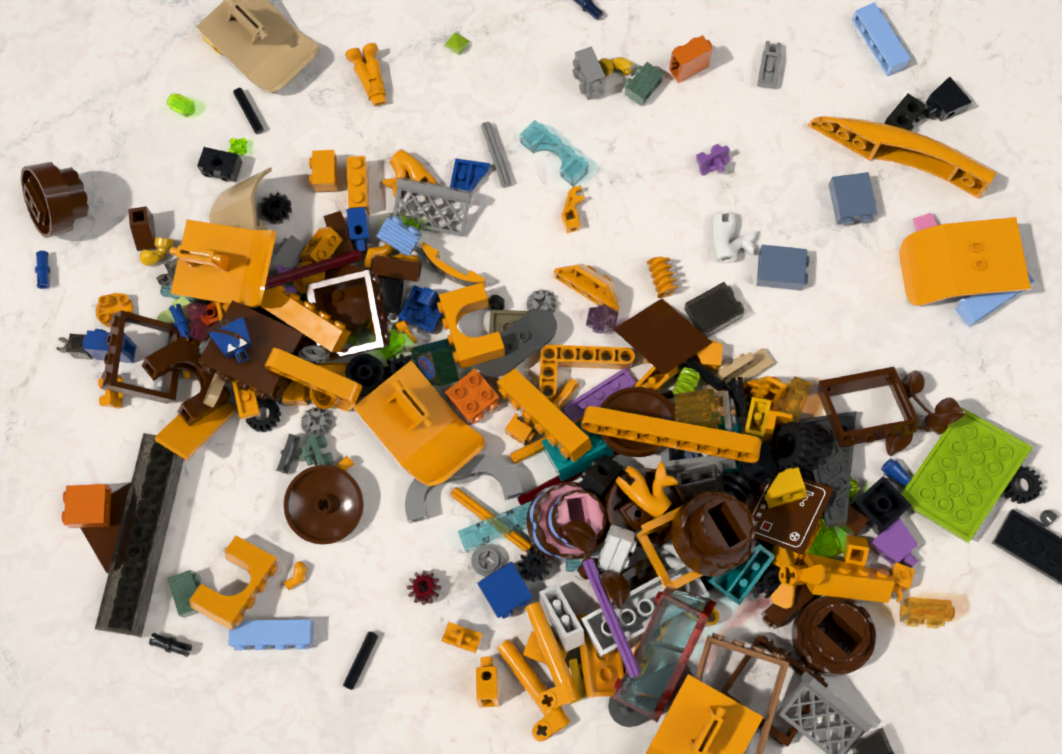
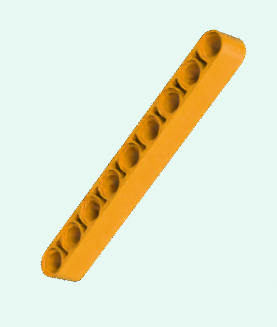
(672, 434)

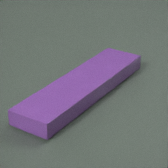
(597, 395)

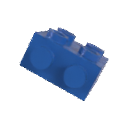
(96, 345)
(505, 590)

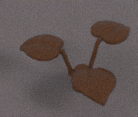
(945, 413)
(582, 537)

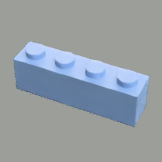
(881, 39)
(978, 306)
(272, 633)

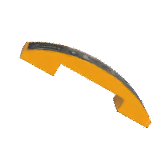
(447, 271)

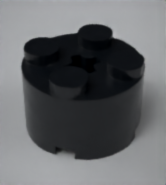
(364, 364)

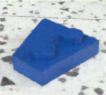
(468, 174)

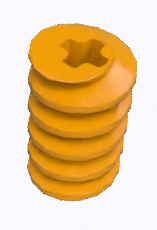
(661, 276)

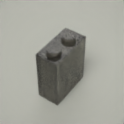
(714, 309)

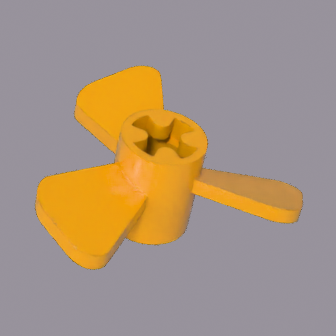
(785, 593)

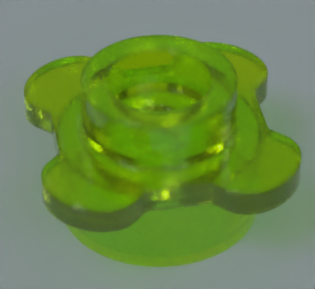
(242, 149)

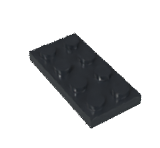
(1031, 544)

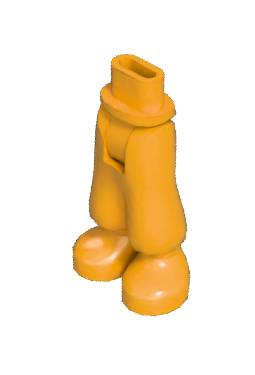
(369, 72)

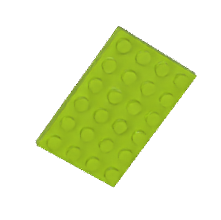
(965, 475)

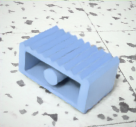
(399, 235)

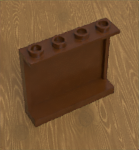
(264, 336)

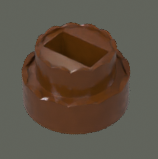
(53, 197)
(621, 509)
(713, 533)
(845, 622)

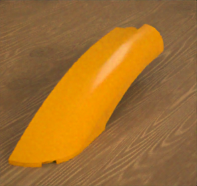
(907, 148)

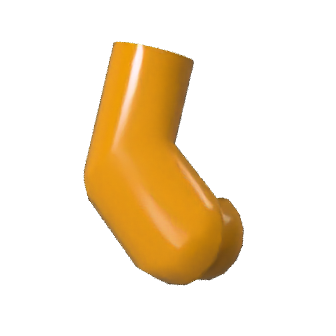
(298, 576)

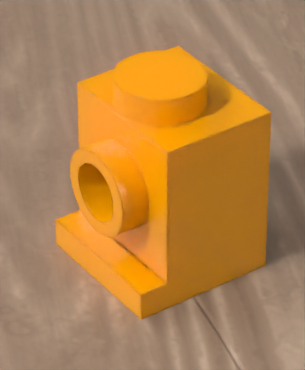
(520, 430)

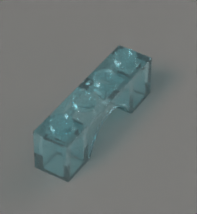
(538, 138)
(494, 527)

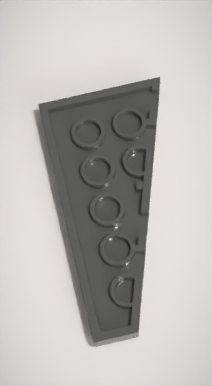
(834, 466)

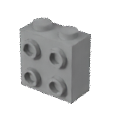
(588, 73)

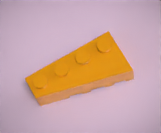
(851, 580)

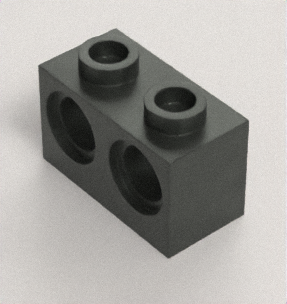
(903, 115)

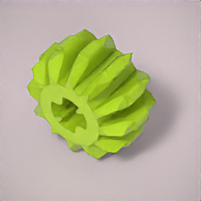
(686, 381)

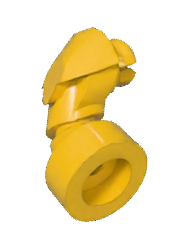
(618, 63)
(150, 257)

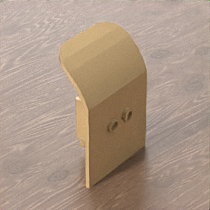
(259, 41)
(237, 205)

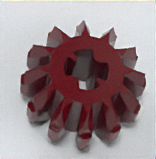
(430, 584)

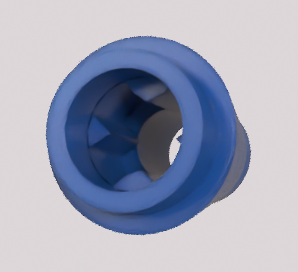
(896, 472)

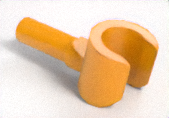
(401, 327)

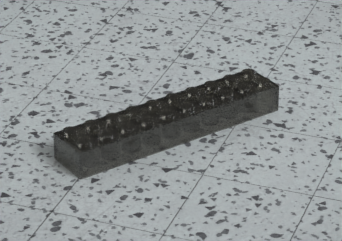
(140, 540)

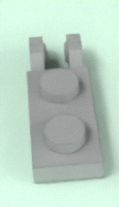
(769, 66)

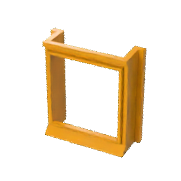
(651, 527)

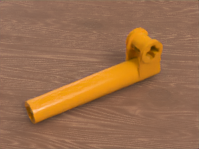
(565, 689)
(554, 719)

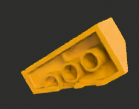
(765, 388)

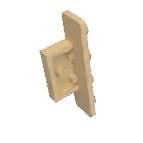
(744, 366)

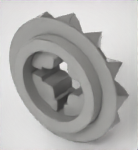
(538, 295)
(314, 354)
(325, 421)
(482, 552)

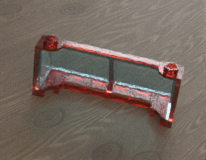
(664, 651)

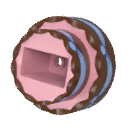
(555, 508)

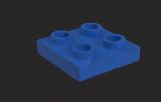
(421, 309)

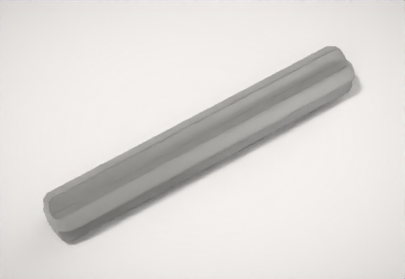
(496, 154)

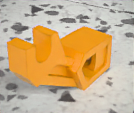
(572, 201)

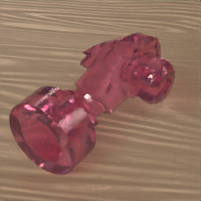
(197, 312)

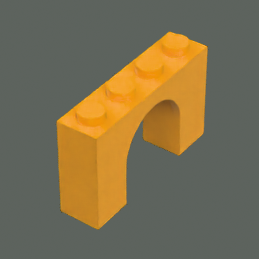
(468, 350)
(230, 609)

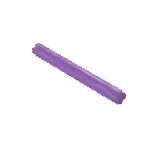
(611, 618)

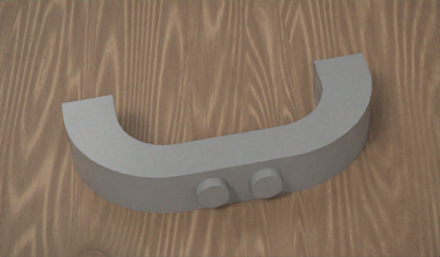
(479, 465)

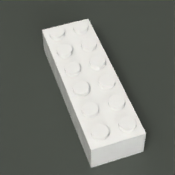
(635, 611)

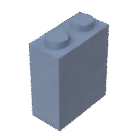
(852, 198)
(782, 267)

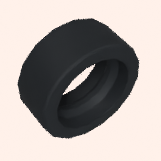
(392, 294)

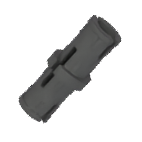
(288, 453)

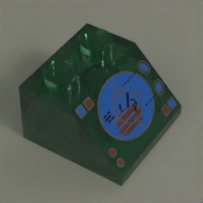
(436, 362)

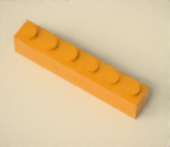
(305, 318)
(544, 415)

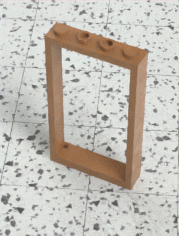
(756, 652)

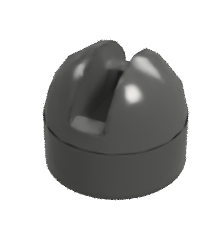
(1047, 517)

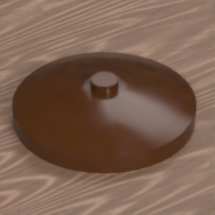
(348, 301)
(641, 402)
(323, 504)

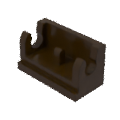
(639, 573)

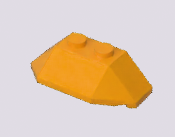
(588, 284)

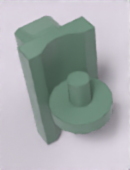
(314, 454)

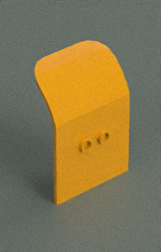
(963, 260)
(223, 263)
(419, 427)
(704, 723)

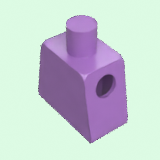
(895, 544)

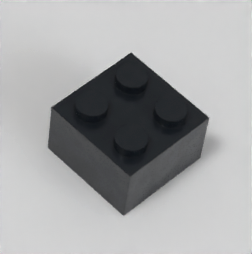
(881, 505)

